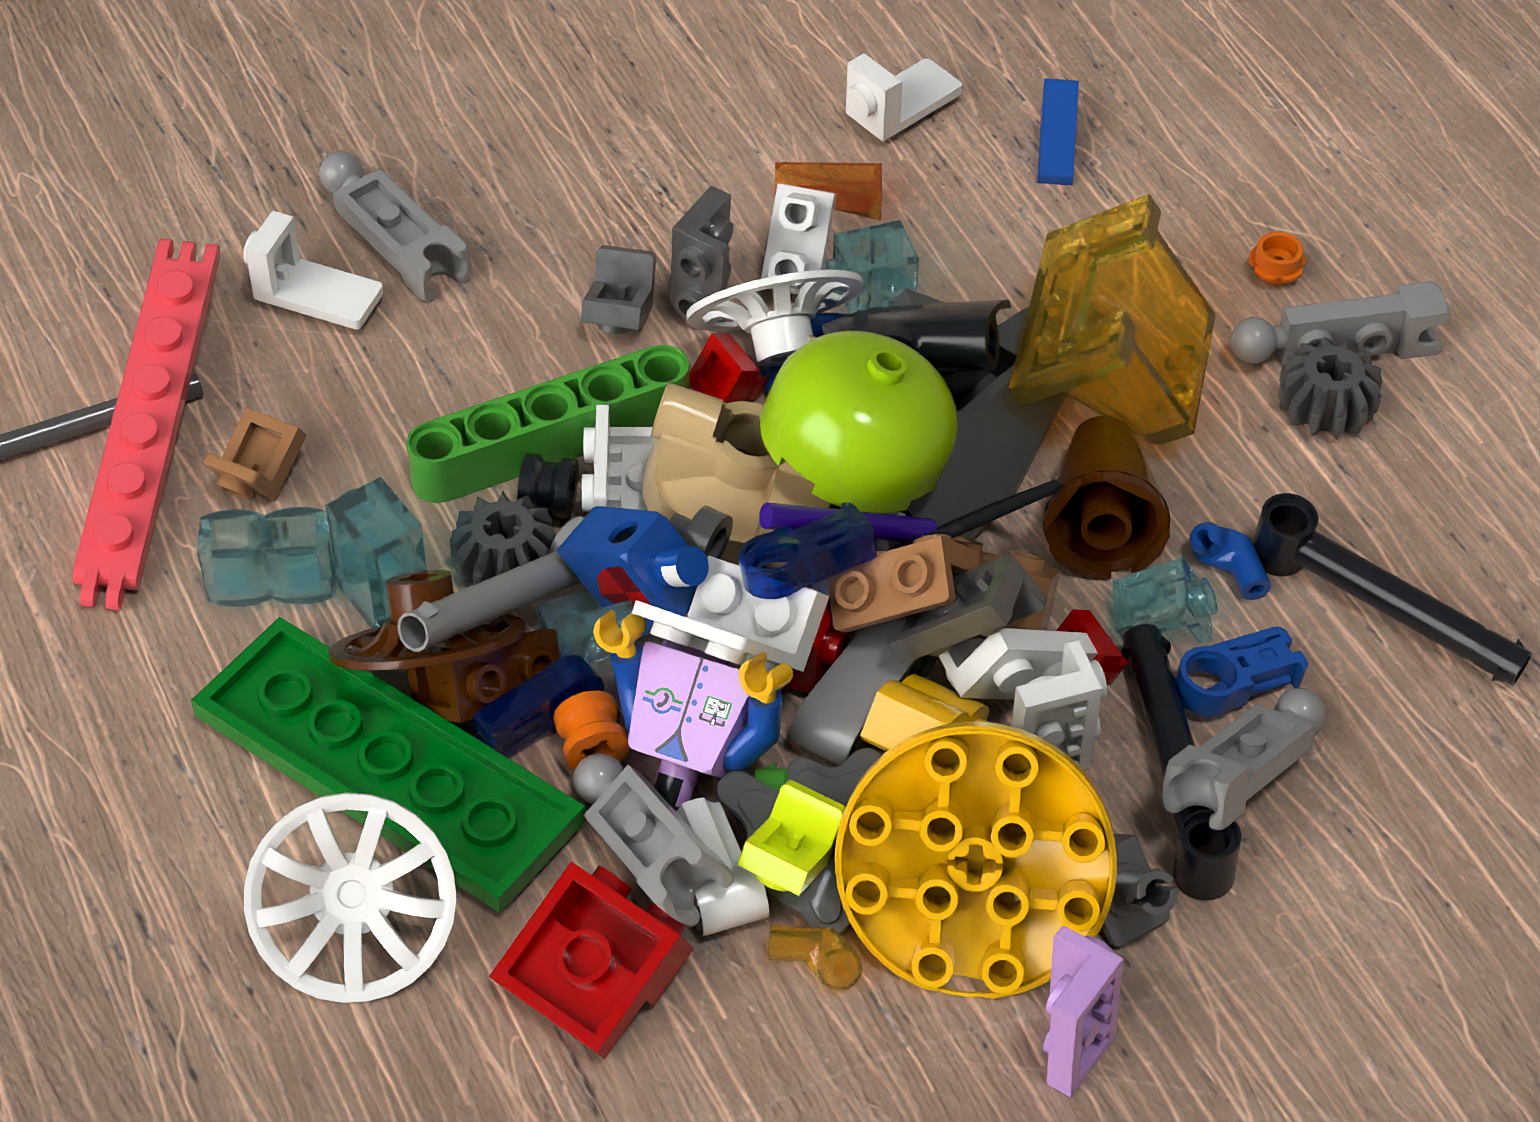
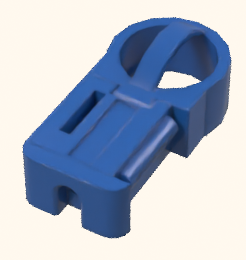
(1245, 668)

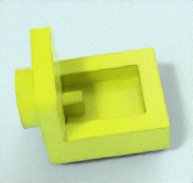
(794, 840)

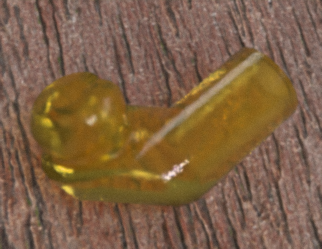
(821, 950)

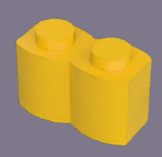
(915, 707)

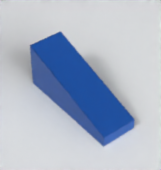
(1058, 131)

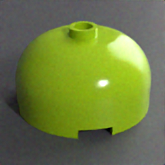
(861, 420)

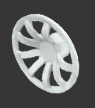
(786, 328)
(349, 897)

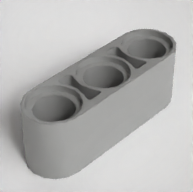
(839, 704)

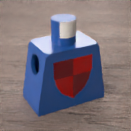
(634, 558)

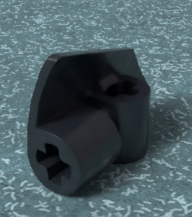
(952, 333)

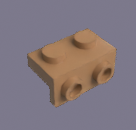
(899, 582)

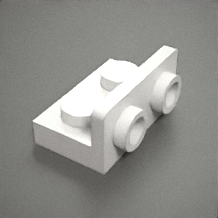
(1065, 706)

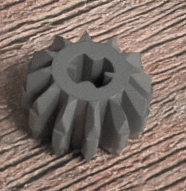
(1330, 388)
(499, 537)

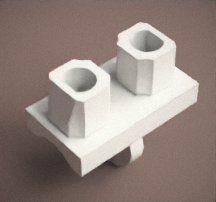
(798, 231)

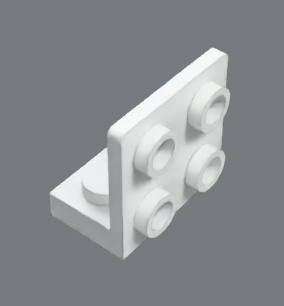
(739, 626)

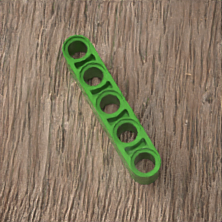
(489, 440)

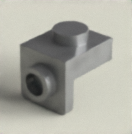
(621, 289)

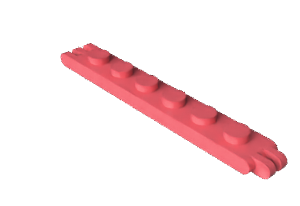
(145, 424)

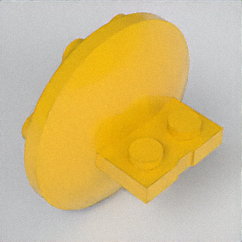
(974, 856)

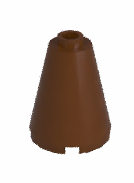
(1107, 505)

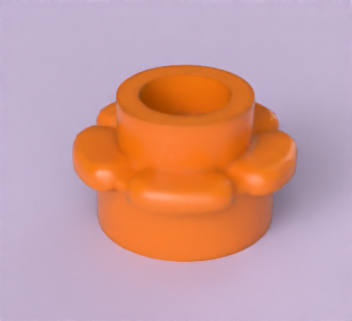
(1278, 258)

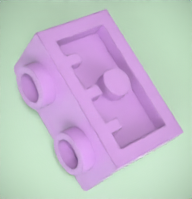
(1081, 1007)

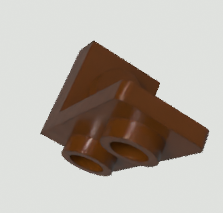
(467, 685)

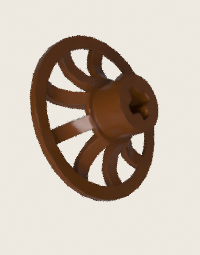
(404, 595)

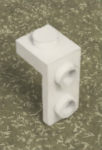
(891, 102)
(302, 285)

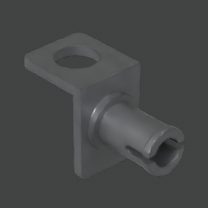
(1138, 896)

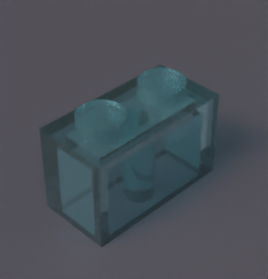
(371, 542)

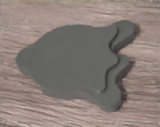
(753, 803)

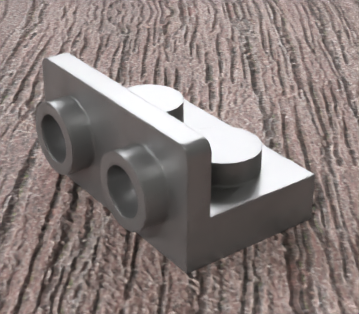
(701, 251)
(983, 605)

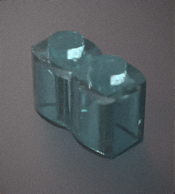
(266, 557)

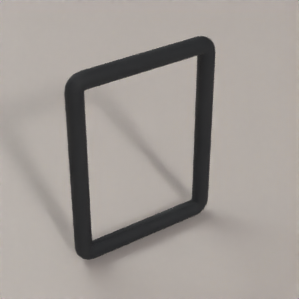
(992, 511)

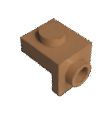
(257, 456)

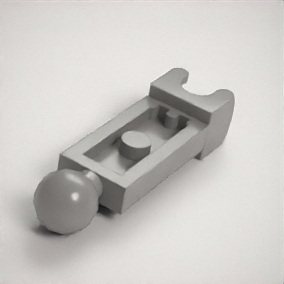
(395, 224)
(1371, 324)
(1243, 757)
(648, 836)

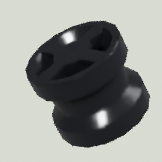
(549, 484)

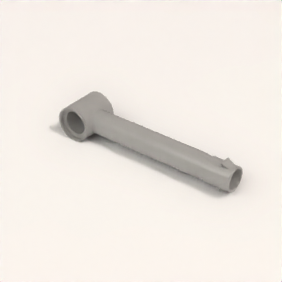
(488, 599)

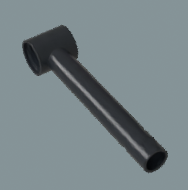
(1289, 541)
(1204, 856)

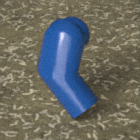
(1231, 553)

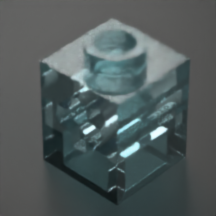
(883, 260)

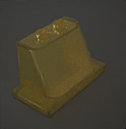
(1117, 325)

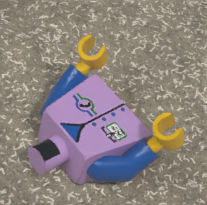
(691, 708)

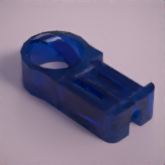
(810, 553)
(530, 707)

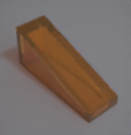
(856, 184)

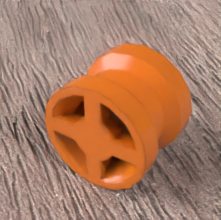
(590, 727)

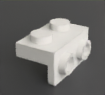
(618, 464)
(1007, 660)

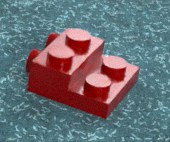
(592, 957)

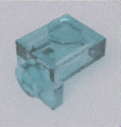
(1167, 598)
(574, 622)

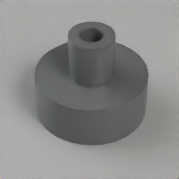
(707, 530)

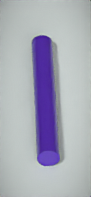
(885, 526)

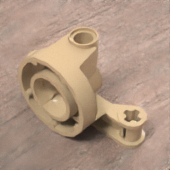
(718, 459)

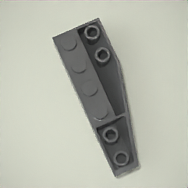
(993, 436)

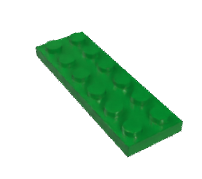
(361, 735)

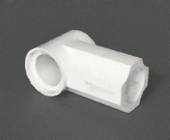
(719, 906)

